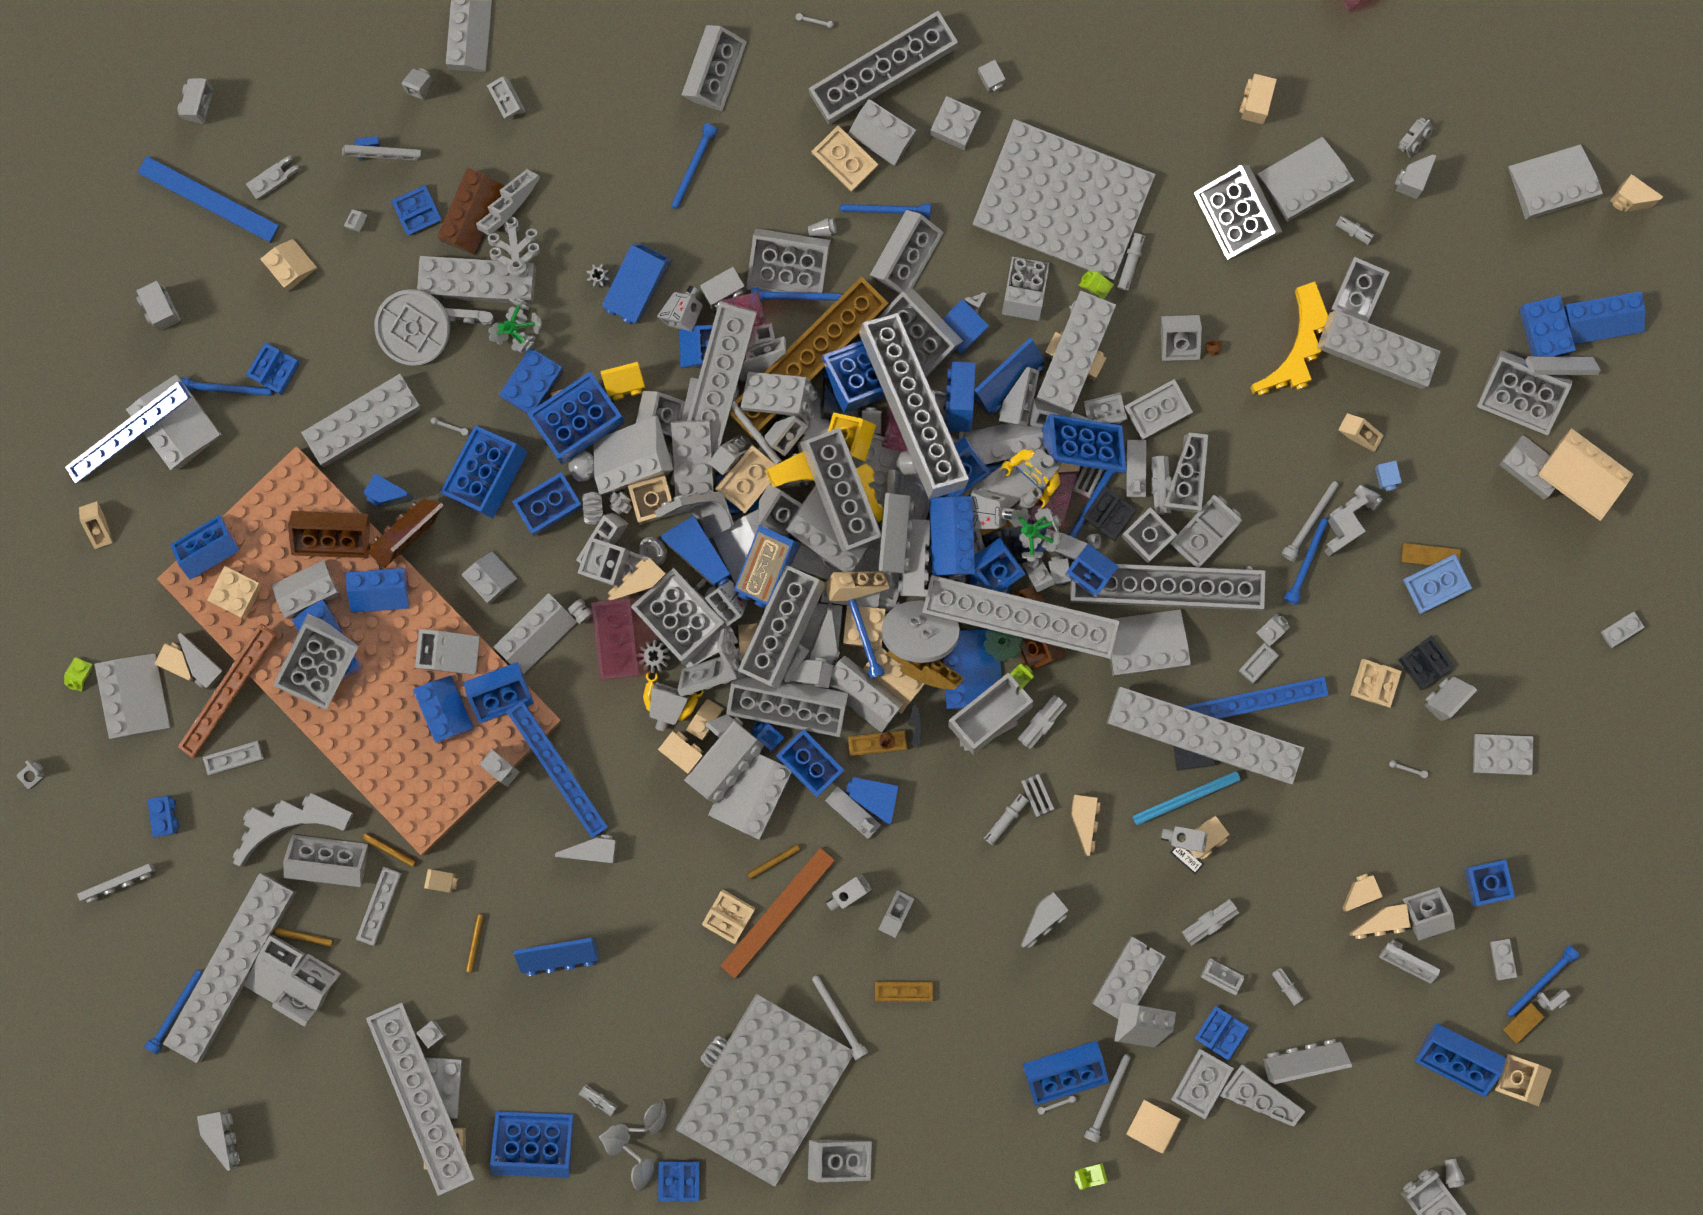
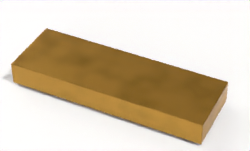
(1426, 554)
(870, 743)
(904, 991)

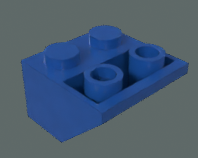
(694, 346)
(1091, 570)

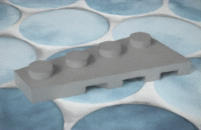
(1254, 1092)

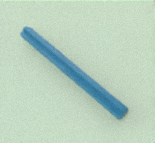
(1186, 798)

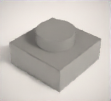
(355, 220)

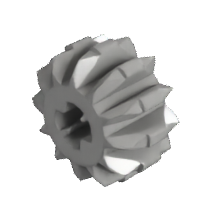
(592, 508)
(647, 658)
(713, 1051)

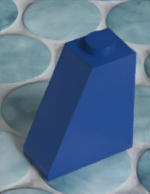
(874, 796)

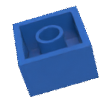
(1489, 882)

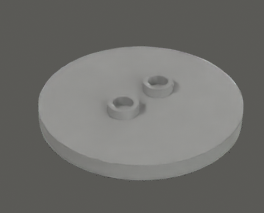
(412, 327)
(918, 635)

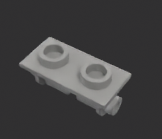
(1421, 130)

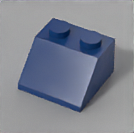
(385, 493)
(997, 566)

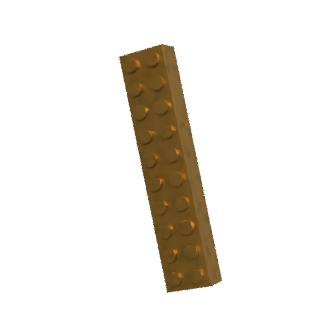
(831, 332)

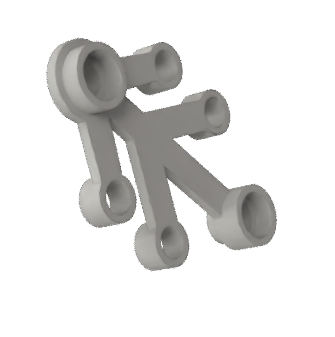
(516, 266)

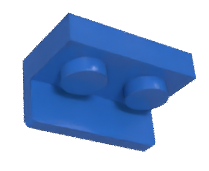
(162, 816)

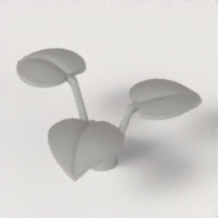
(617, 1136)

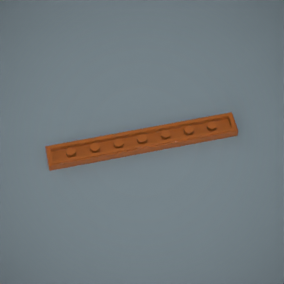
(227, 690)
(777, 913)

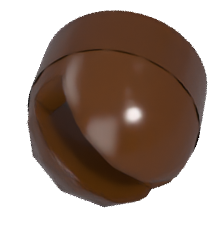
(1213, 347)
(888, 744)

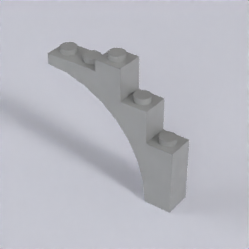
(287, 815)

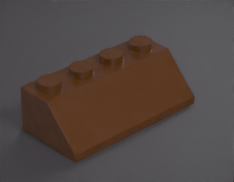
(468, 208)
(404, 531)
(329, 534)
(1036, 653)

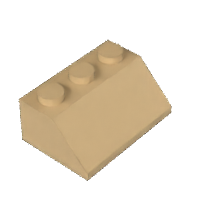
(894, 680)

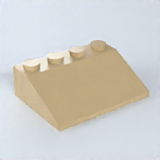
(1585, 474)

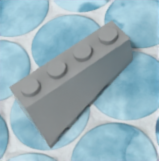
(1188, 481)
(916, 576)

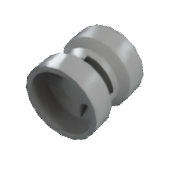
(580, 611)

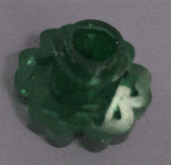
(999, 651)

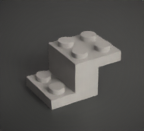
(1345, 524)
(608, 562)
(306, 990)

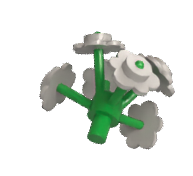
(517, 319)
(1031, 532)

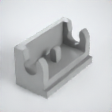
(506, 98)
(1222, 976)

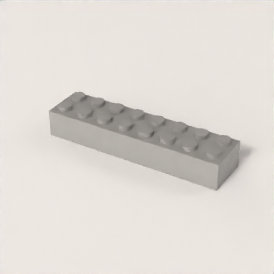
(883, 67)

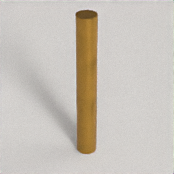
(389, 850)
(773, 861)
(304, 937)
(474, 943)

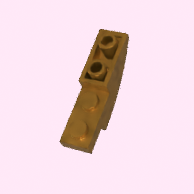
(930, 673)

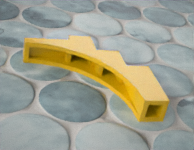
(1311, 319)
(797, 469)

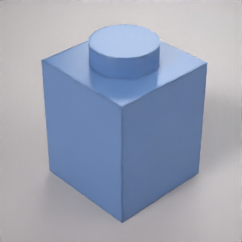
(1388, 475)

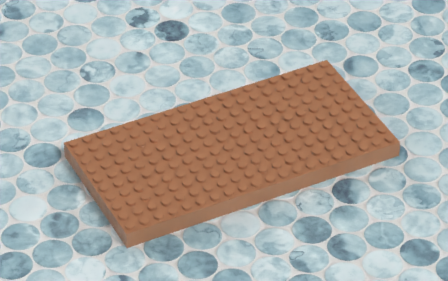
(374, 719)

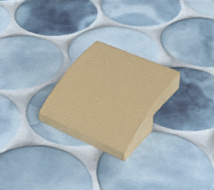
(1375, 683)
(728, 916)
(1153, 1126)

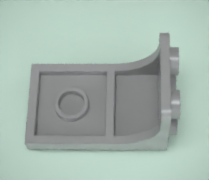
(779, 395)
(707, 507)
(1206, 531)
(712, 672)
(1430, 1196)

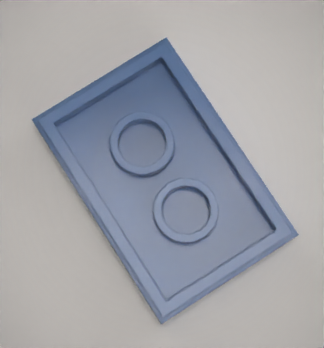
(1437, 583)

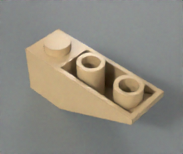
(643, 578)
(852, 585)
(1083, 816)
(1386, 919)

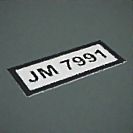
(1187, 859)

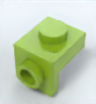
(1096, 284)
(77, 674)
(1022, 675)
(1090, 1176)

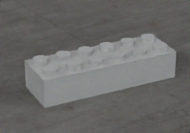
(474, 280)
(1378, 349)
(1076, 351)
(361, 420)
(840, 489)
(782, 626)
(789, 706)

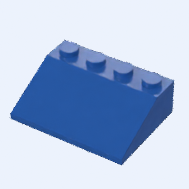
(853, 377)
(998, 385)
(576, 418)
(1085, 442)
(484, 471)
(974, 665)
(557, 955)
(532, 1144)

